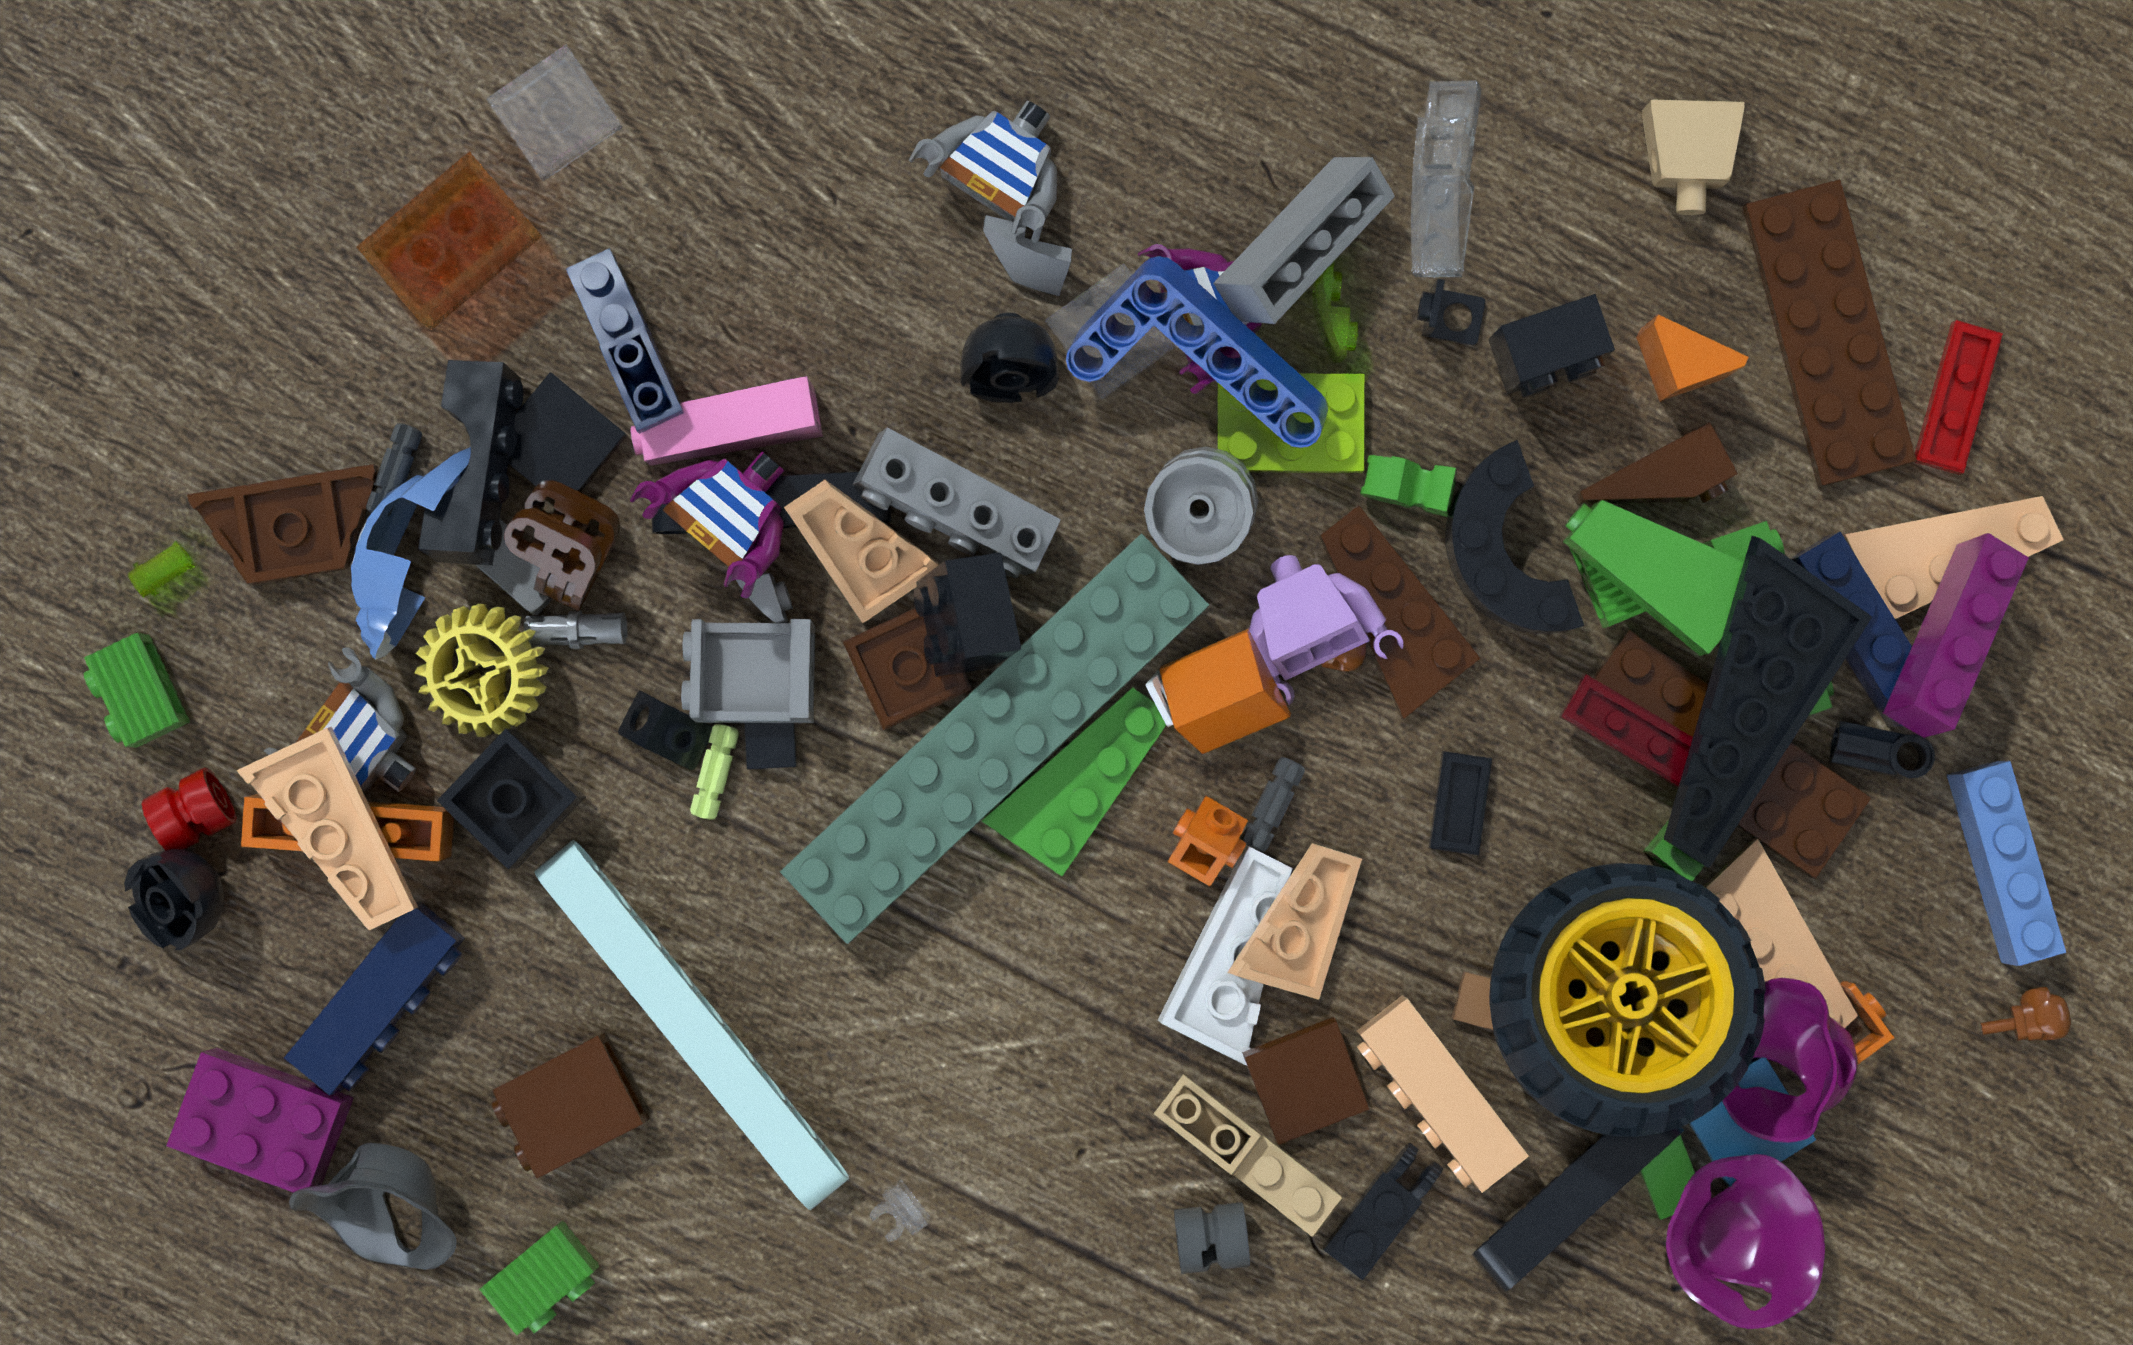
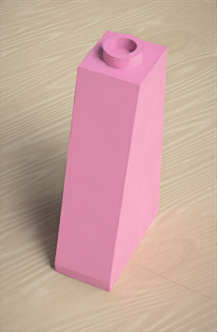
(734, 423)

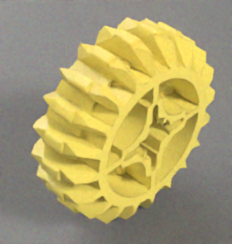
(490, 708)

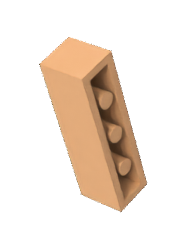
(1442, 1095)

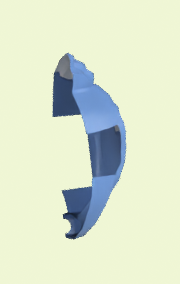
(378, 573)

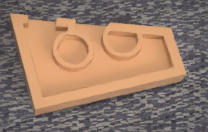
(1302, 925)

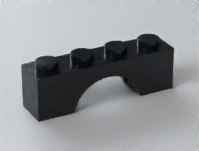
(468, 516)

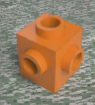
(1208, 840)

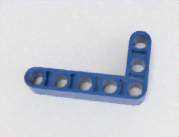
(1202, 345)

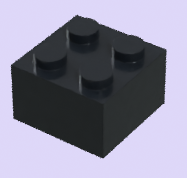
(1550, 345)
(967, 615)
(511, 798)

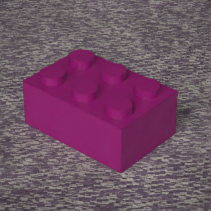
(259, 1121)

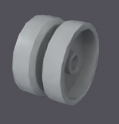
(1206, 533)

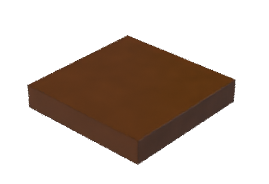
(896, 671)
(1305, 1080)

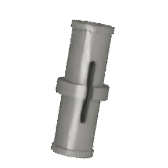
(577, 629)

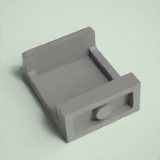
(750, 672)

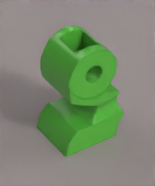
(1408, 485)

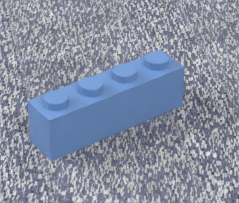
(2006, 863)

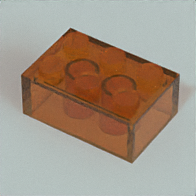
(449, 241)

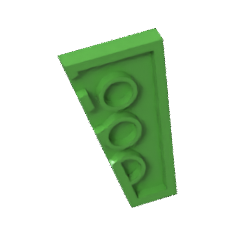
(1074, 790)

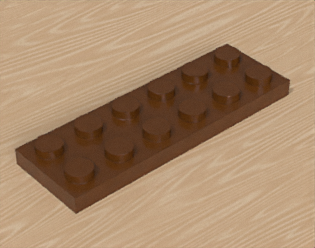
(1829, 333)
(1801, 806)

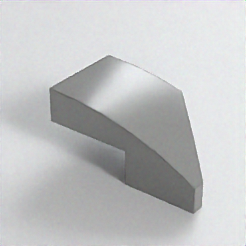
(1028, 262)

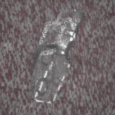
(1441, 178)

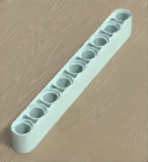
(691, 1025)

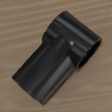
(1877, 750)

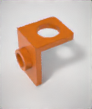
(1872, 1015)

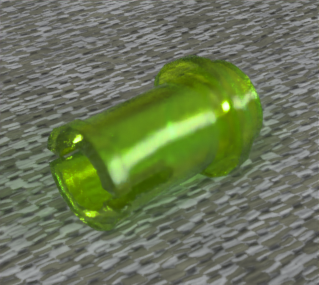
(160, 569)

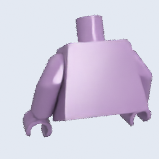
(1312, 620)

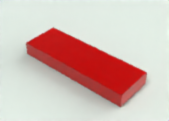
(1957, 397)

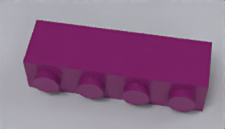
(1956, 635)

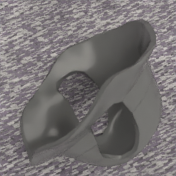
(360, 1215)

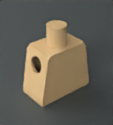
(1691, 147)

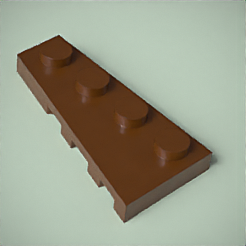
(1432, 645)

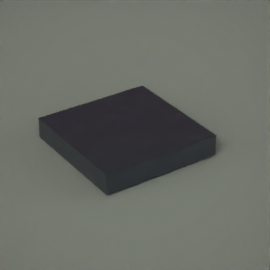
(562, 436)

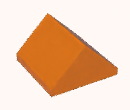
(1684, 359)
(1222, 693)

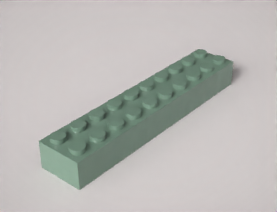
(994, 739)

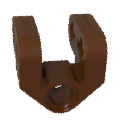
(562, 546)

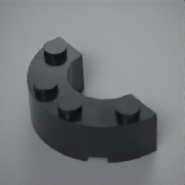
(1479, 555)

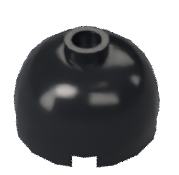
(1009, 358)
(175, 897)

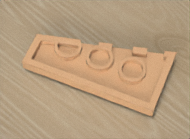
(1912, 556)
(331, 819)
(1778, 932)

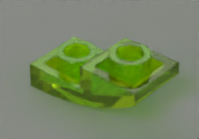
(1333, 322)

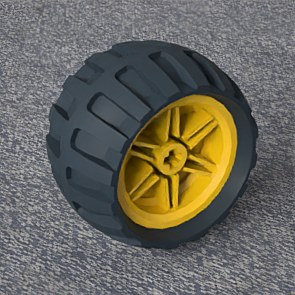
(1545, 1028)

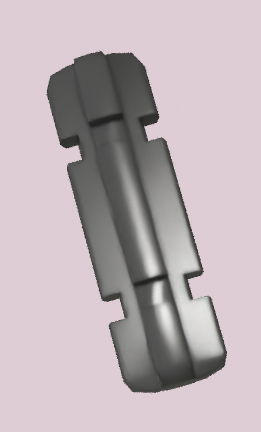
(395, 463)
(1273, 804)

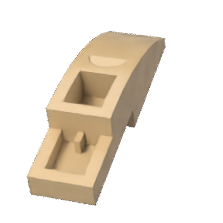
(1248, 1155)

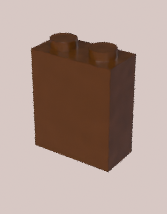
(569, 1106)

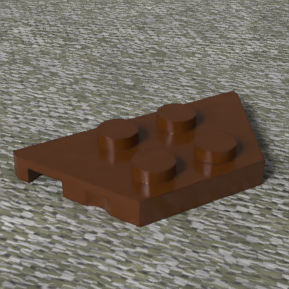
(289, 523)

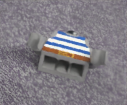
(998, 164)
(366, 725)

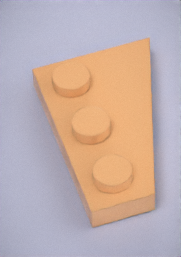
(858, 550)

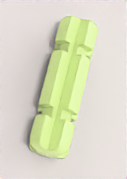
(714, 771)

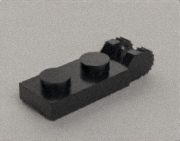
(1380, 1214)

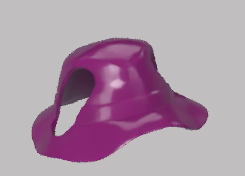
(1811, 1046)
(1750, 1234)

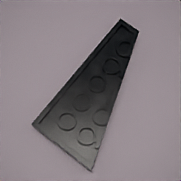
(1770, 670)

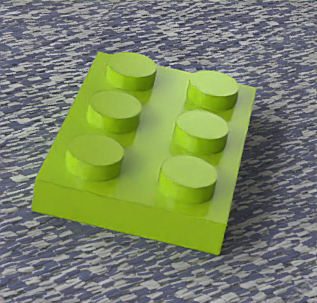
(1261, 450)

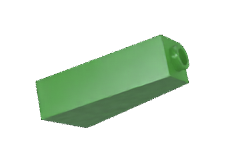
(1662, 571)

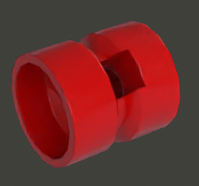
(184, 813)

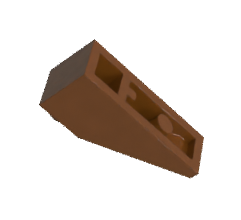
(1670, 474)

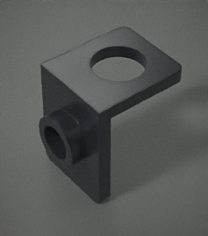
(1432, 308)
(666, 731)

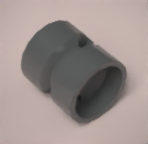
(1212, 1237)

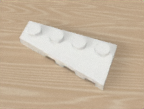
(1206, 999)

